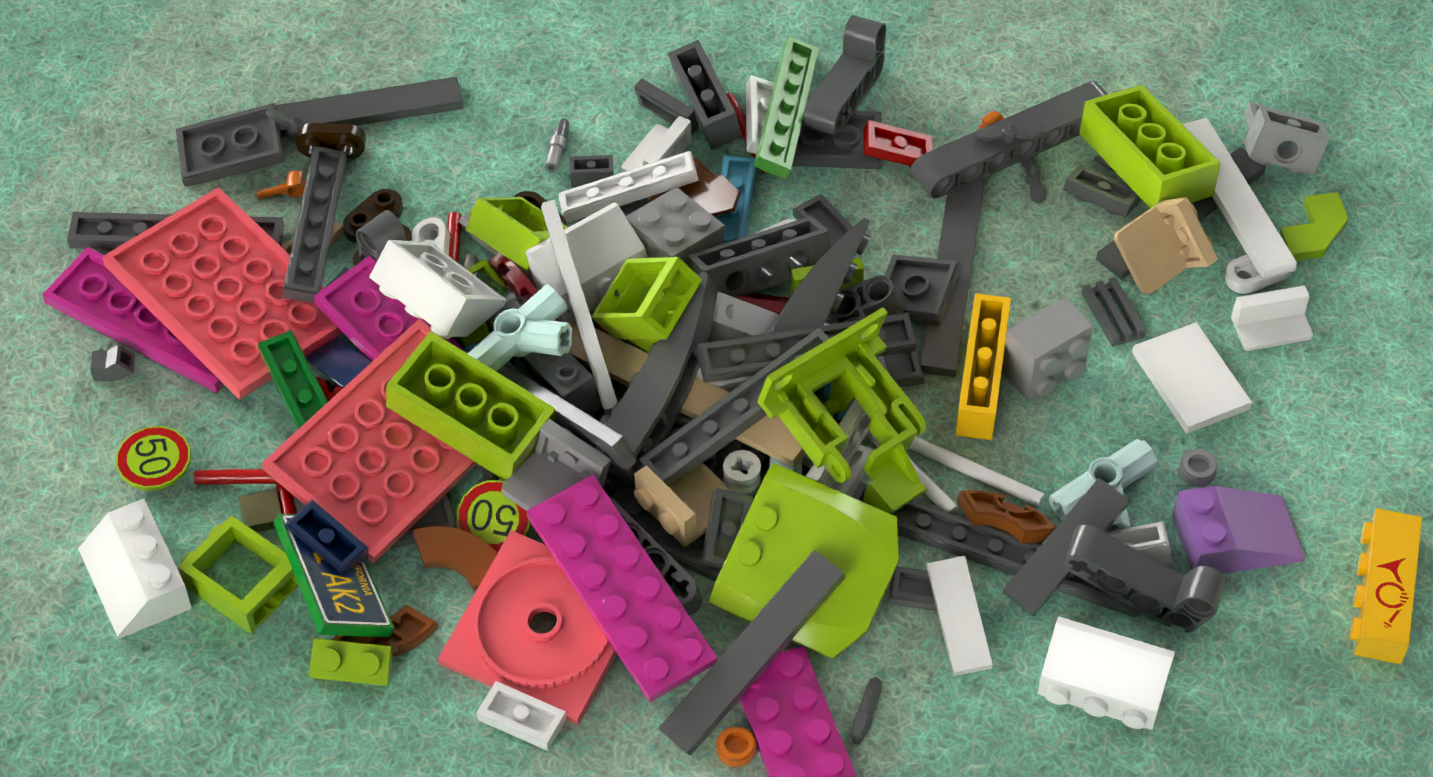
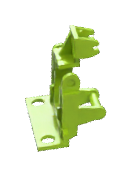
(855, 374)

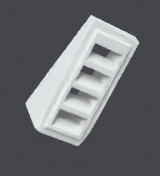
(1147, 539)

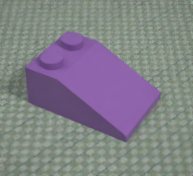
(1235, 529)

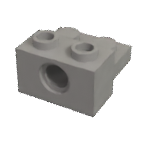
(1272, 127)

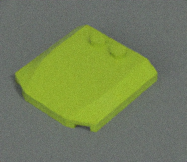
(779, 533)

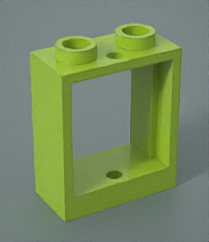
(509, 226)
(649, 298)
(263, 598)

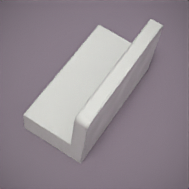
(660, 144)
(1272, 318)

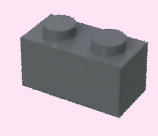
(590, 169)

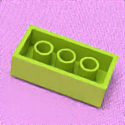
(1149, 147)
(468, 406)

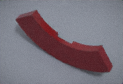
(513, 277)

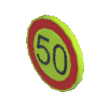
(153, 458)
(491, 514)

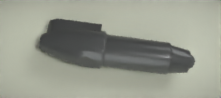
(864, 716)

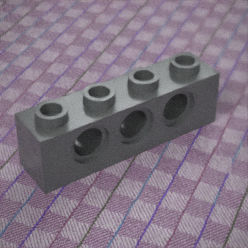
(763, 257)
(558, 374)

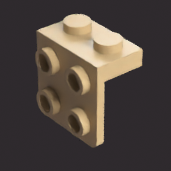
(1164, 244)
(682, 506)

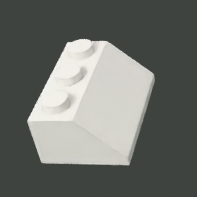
(598, 251)
(435, 288)
(133, 570)
(1105, 673)

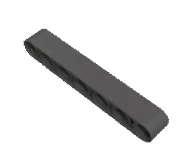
(974, 159)

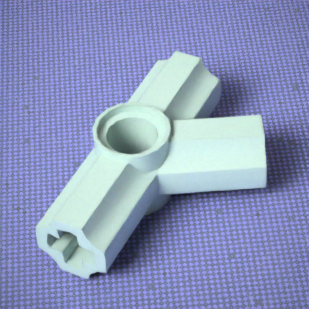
(527, 331)
(1118, 469)

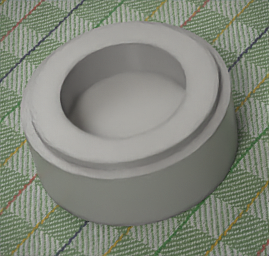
(1198, 467)

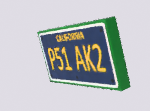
(336, 602)

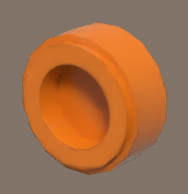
(736, 746)

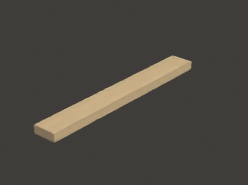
(624, 361)

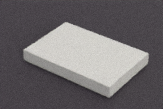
(1191, 377)

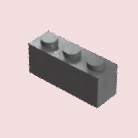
(705, 94)

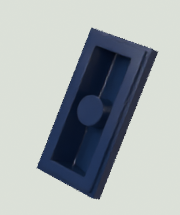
(338, 361)
(328, 538)

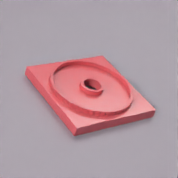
(499, 646)

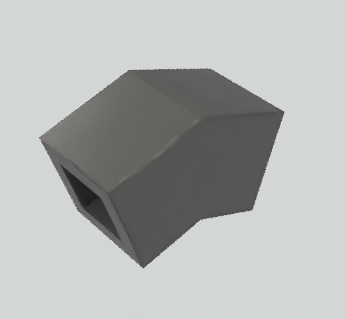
(112, 364)

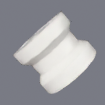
(738, 481)

